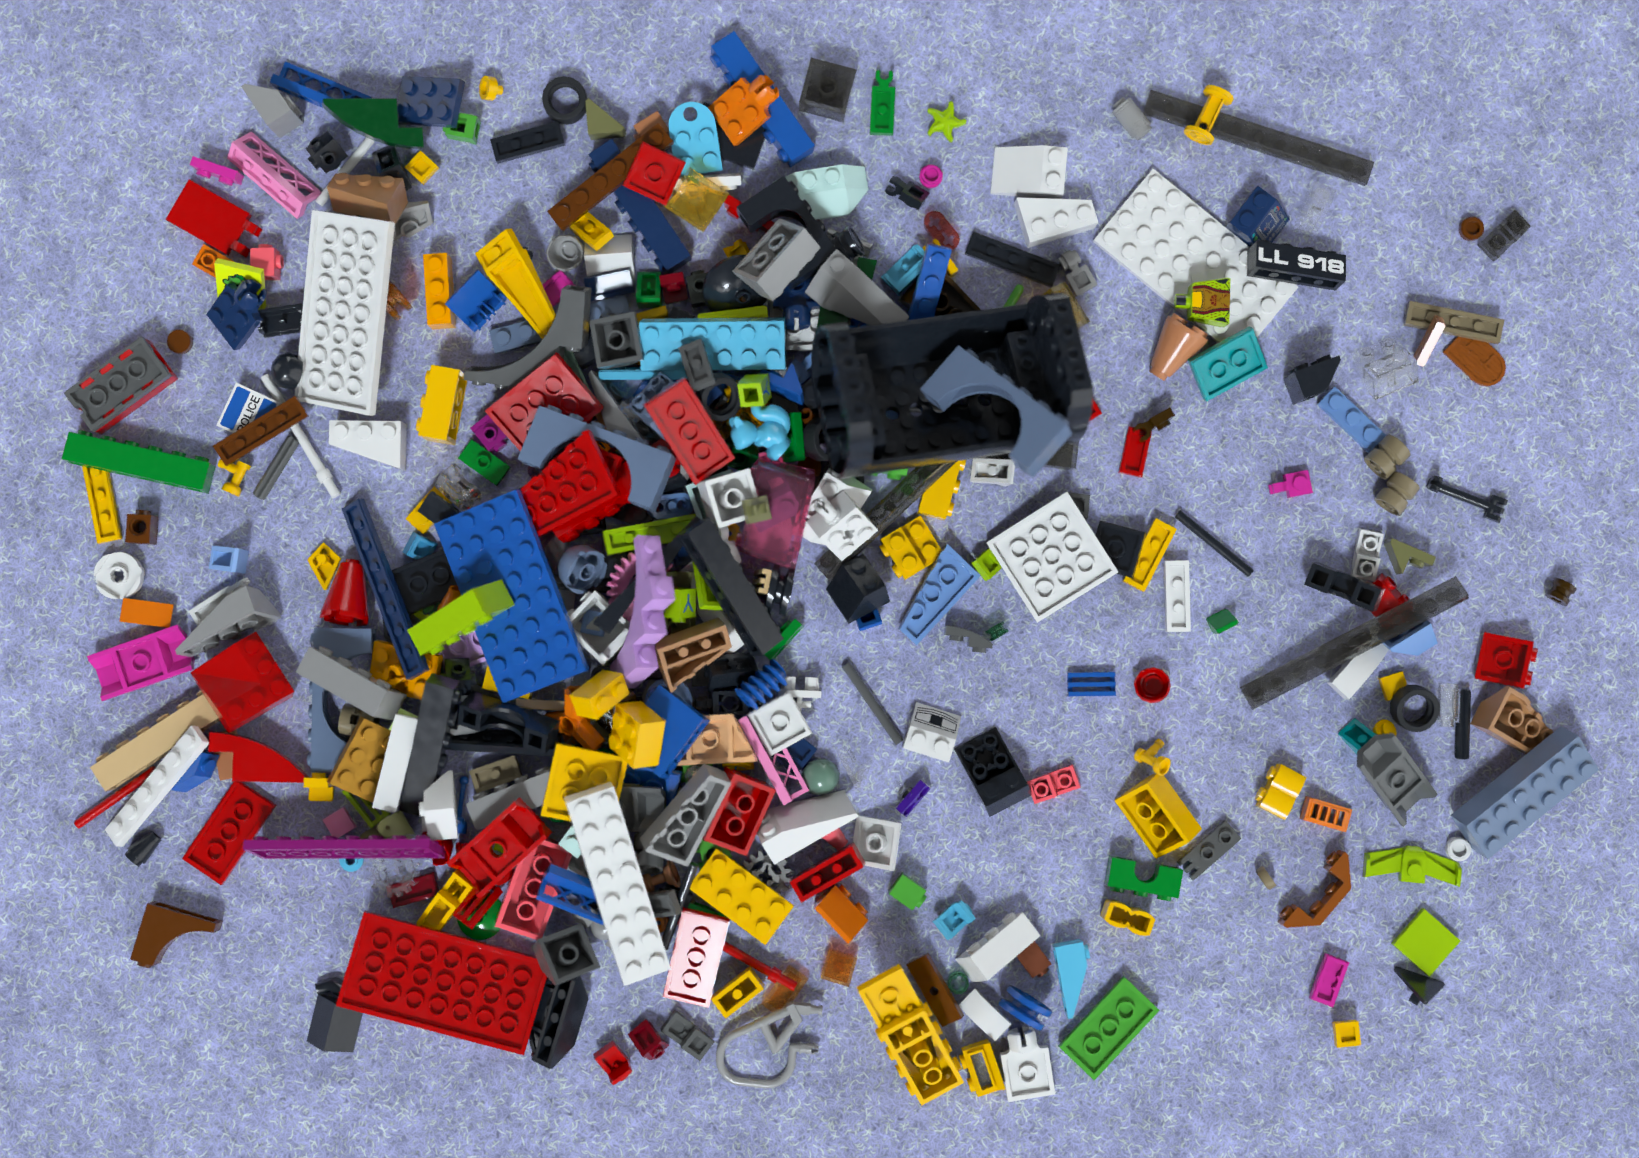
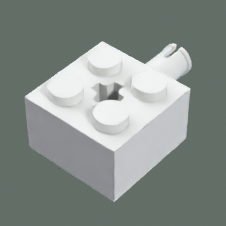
(841, 524)

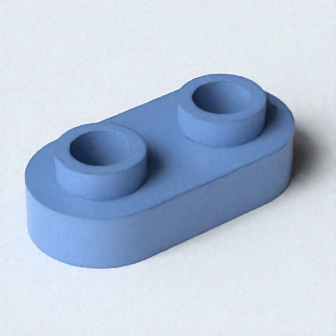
(669, 507)

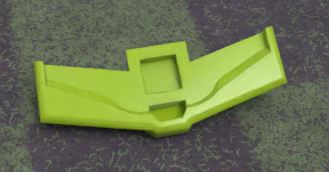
(1412, 865)

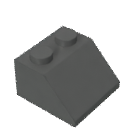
(616, 340)
(566, 954)

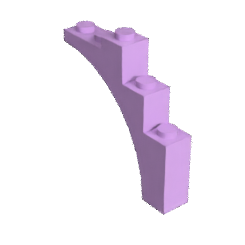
(647, 626)

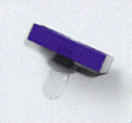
(911, 796)

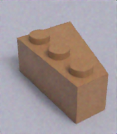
(368, 196)
(689, 650)

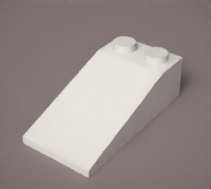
(800, 823)

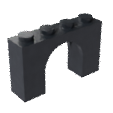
(782, 200)

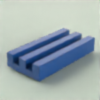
(1112, 684)

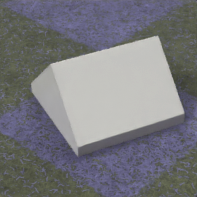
(613, 256)

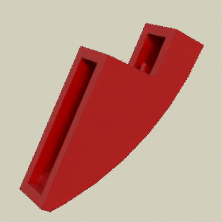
(255, 760)

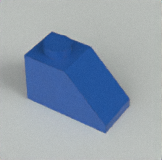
(198, 772)

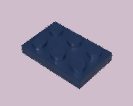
(430, 101)

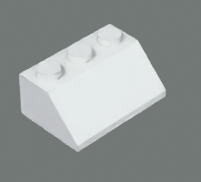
(829, 488)

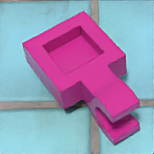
(1294, 484)

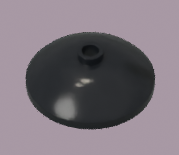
(723, 288)

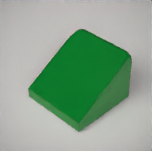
(1221, 621)

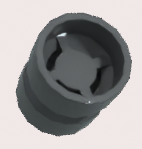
(647, 862)

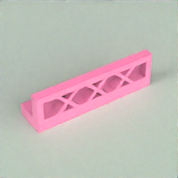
(268, 176)
(768, 764)

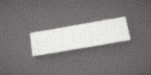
(395, 763)

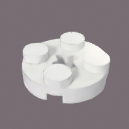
(105, 577)

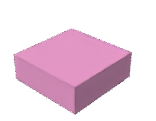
(339, 823)

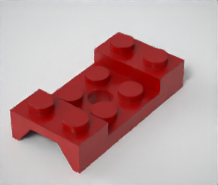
(516, 831)

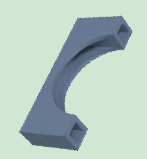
(1040, 429)
(555, 431)
(324, 737)

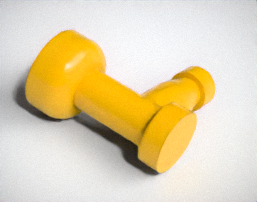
(239, 470)
(1160, 764)

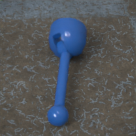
(462, 824)

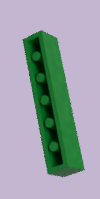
(138, 462)

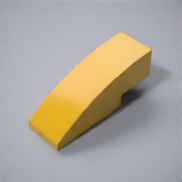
(446, 901)

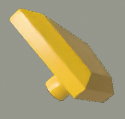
(324, 564)

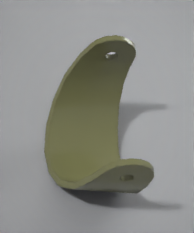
(392, 825)

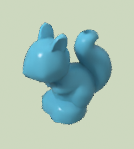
(770, 434)

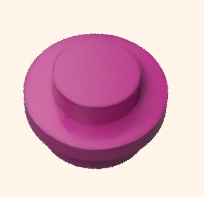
(930, 176)

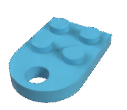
(696, 139)

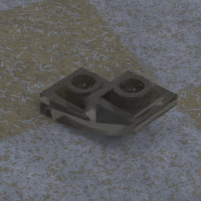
(1504, 235)

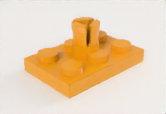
(387, 667)

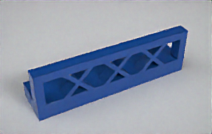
(300, 90)
(571, 884)

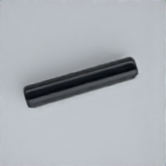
(1462, 729)

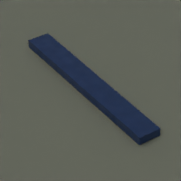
(384, 587)

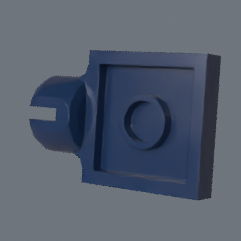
(796, 304)
(237, 312)

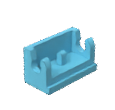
(905, 270)

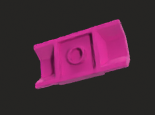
(141, 662)

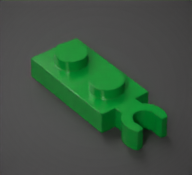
(882, 106)

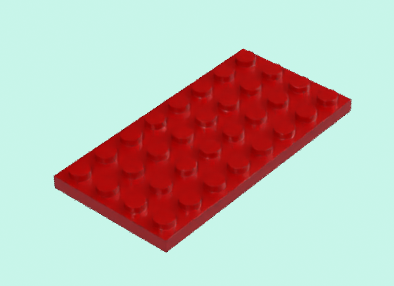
(442, 983)

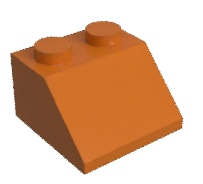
(842, 912)

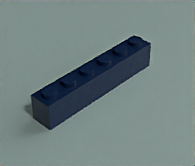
(644, 217)

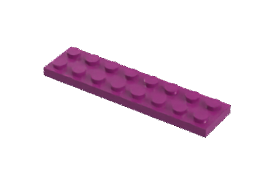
(349, 848)

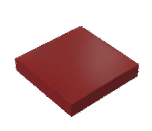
(653, 173)

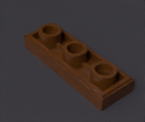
(940, 1001)

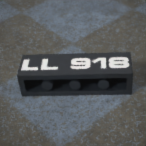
(1296, 265)

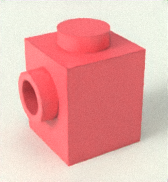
(268, 259)

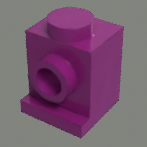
(495, 443)

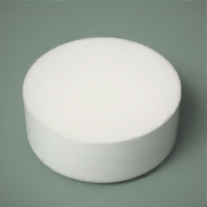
(1458, 849)

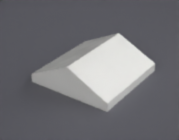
(877, 841)

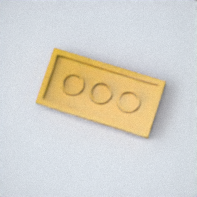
(741, 896)

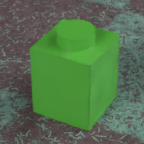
(908, 891)

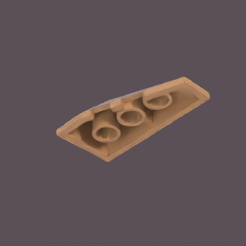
(1511, 720)

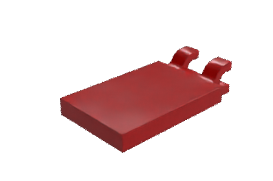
(212, 219)

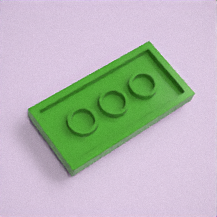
(1108, 1028)

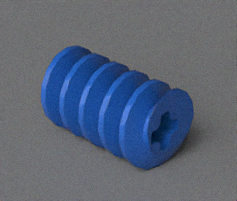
(762, 684)

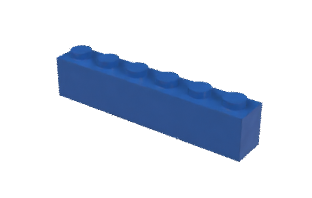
(782, 127)

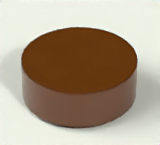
(1471, 228)
(179, 341)

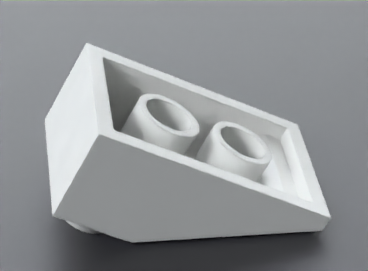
(1029, 171)

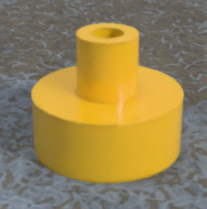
(489, 88)

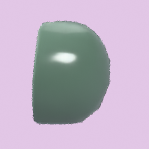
(821, 776)

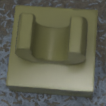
(756, 509)

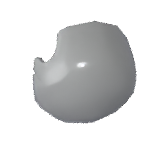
(565, 252)

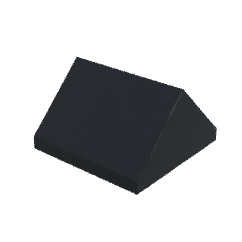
(333, 1026)

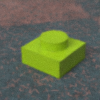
(986, 564)

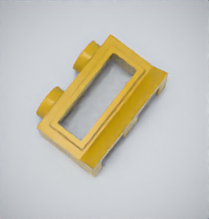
(982, 1068)

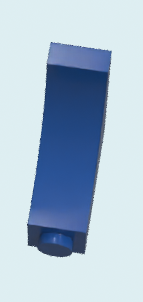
(681, 727)

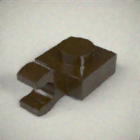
(1159, 421)

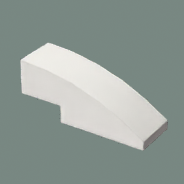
(1357, 671)

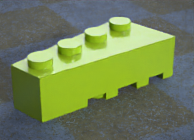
(460, 617)

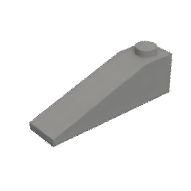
(849, 291)
(234, 614)

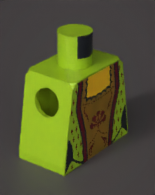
(1207, 302)

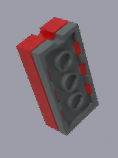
(121, 385)

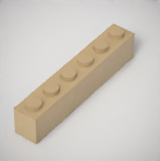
(152, 743)

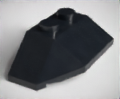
(557, 1021)

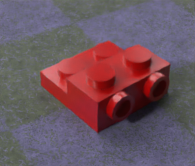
(1506, 660)

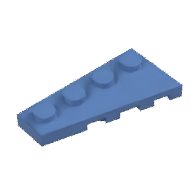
(942, 588)

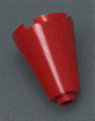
(347, 596)

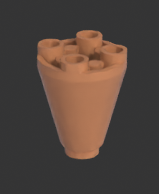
(1175, 346)

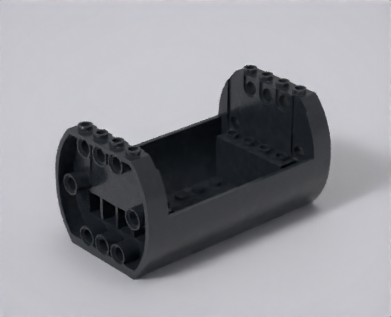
(883, 366)

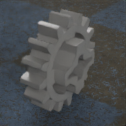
(777, 877)

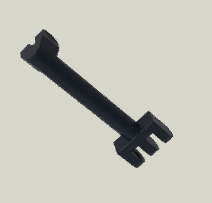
(1435, 484)

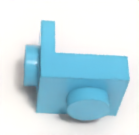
(954, 919)

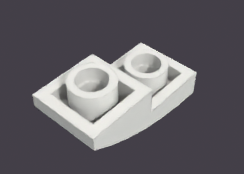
(1366, 554)
(985, 1014)

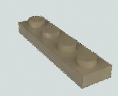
(1457, 322)

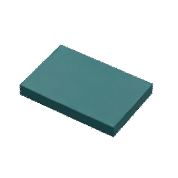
(1227, 363)

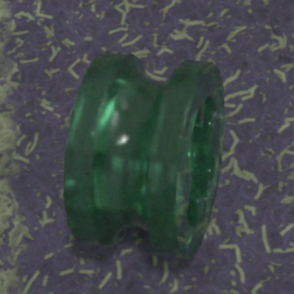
(996, 631)
(962, 988)

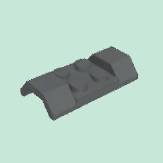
(1393, 775)
(641, 805)

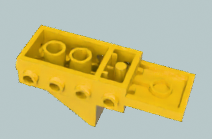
(910, 1035)

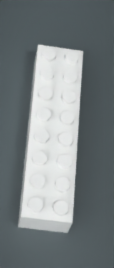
(617, 883)

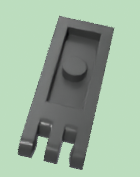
(1209, 849)

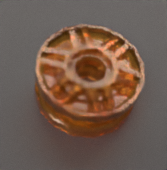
(395, 299)

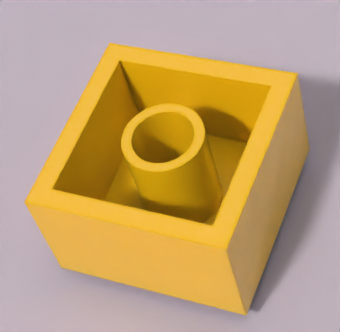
(637, 734)

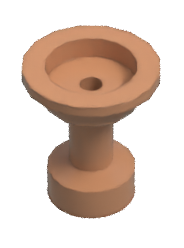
(669, 875)

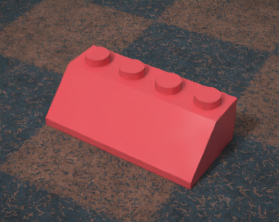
(520, 909)

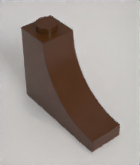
(162, 926)

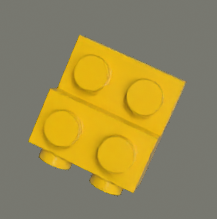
(910, 548)

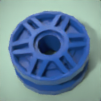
(1025, 1007)

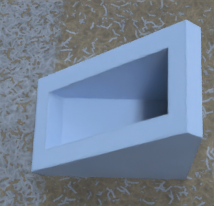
(228, 559)

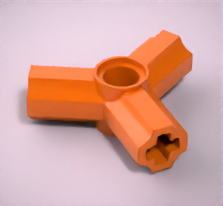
(576, 725)

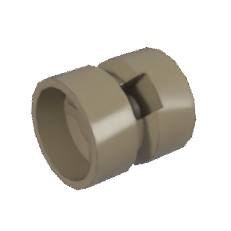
(1390, 453)
(1398, 492)
(349, 716)

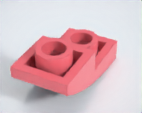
(1054, 784)

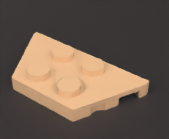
(720, 743)

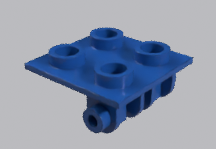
(476, 301)

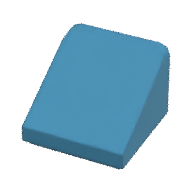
(419, 546)

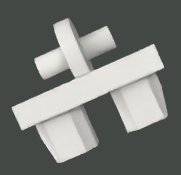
(811, 690)

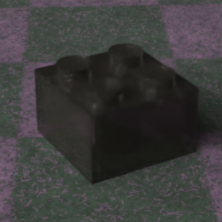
(827, 90)

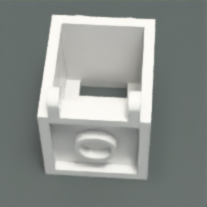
(604, 648)

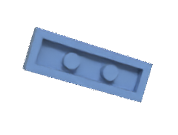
(1351, 419)

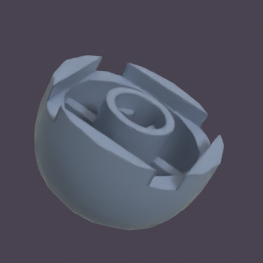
(581, 568)

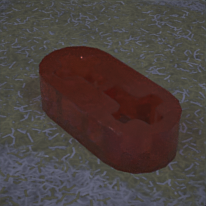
(945, 227)

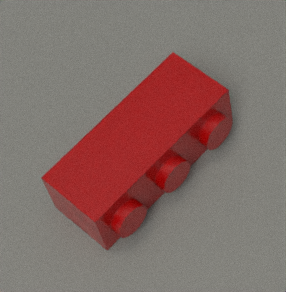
(827, 872)

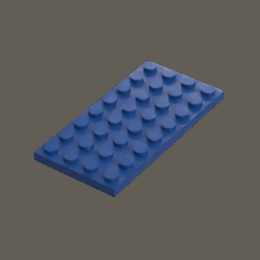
(534, 638)

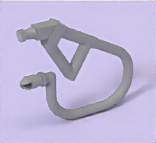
(792, 1008)

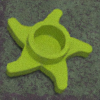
(945, 122)

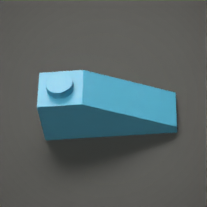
(1071, 970)

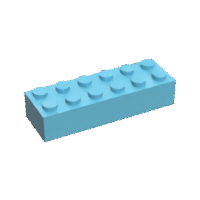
(728, 342)

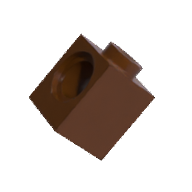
(133, 534)

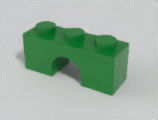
(1163, 883)

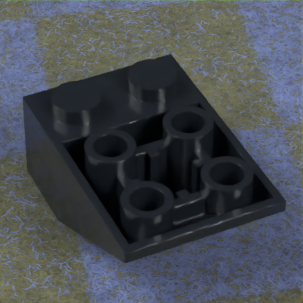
(993, 772)

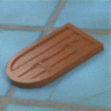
(1477, 360)

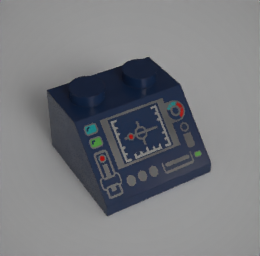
(1258, 218)

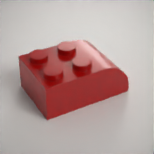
(740, 812)

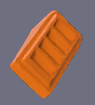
(1308, 807)

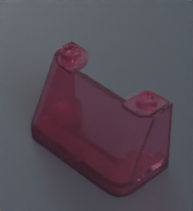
(789, 498)

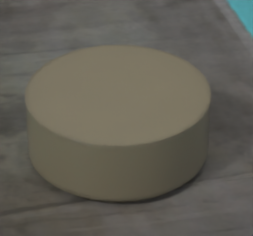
(1265, 878)

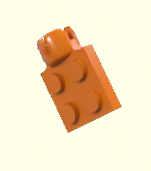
(744, 107)

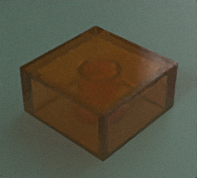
(838, 967)

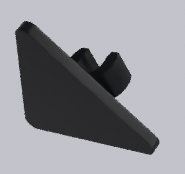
(1423, 987)

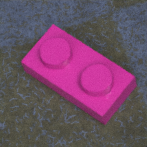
(207, 169)

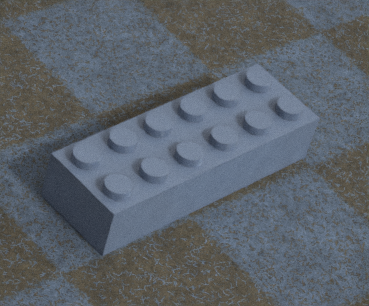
(1524, 792)

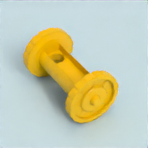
(1215, 100)

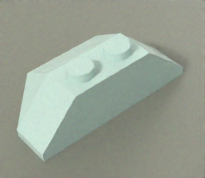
(831, 189)

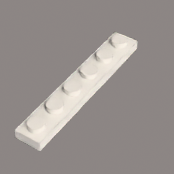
(157, 786)

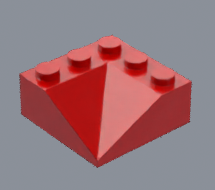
(242, 682)

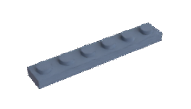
(523, 334)

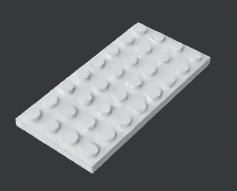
(1175, 242)
(344, 311)

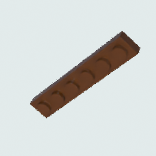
(604, 180)

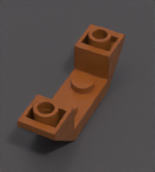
(1338, 867)

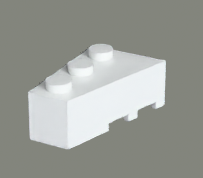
(1053, 219)
(371, 439)
(998, 947)

